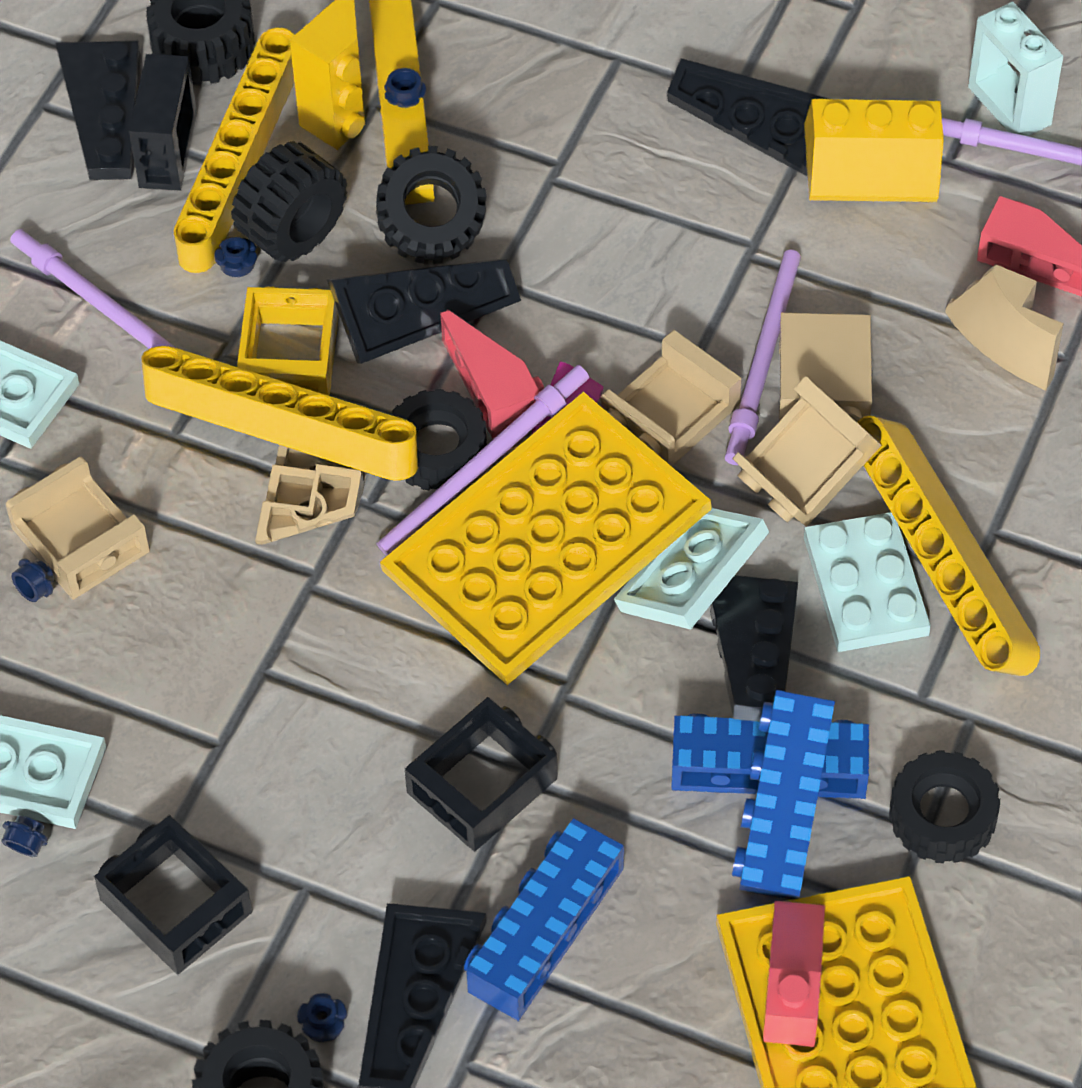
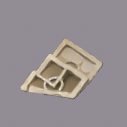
(1000, 323)
(307, 495)

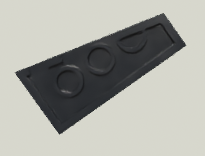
(102, 97)
(746, 108)
(406, 306)
(754, 640)
(413, 989)

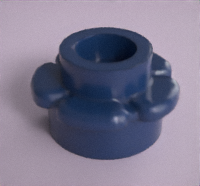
(404, 88)
(236, 264)
(33, 579)
(24, 836)
(325, 1029)

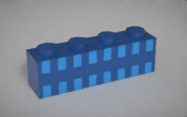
(719, 756)
(786, 795)
(544, 918)

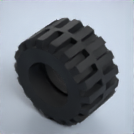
(210, 32)
(438, 170)
(289, 201)
(258, 1053)

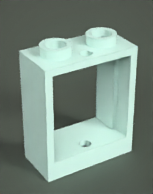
(1018, 102)

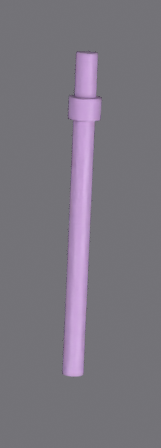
(972, 132)
(50, 262)
(548, 402)
(745, 420)

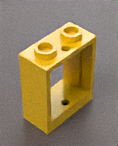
(274, 306)

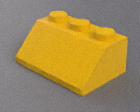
(329, 75)
(874, 150)

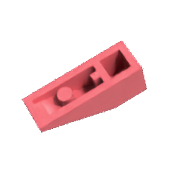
(1031, 245)
(491, 374)
(794, 974)

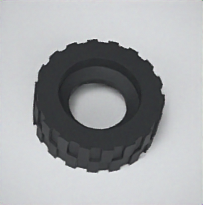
(449, 410)
(950, 771)

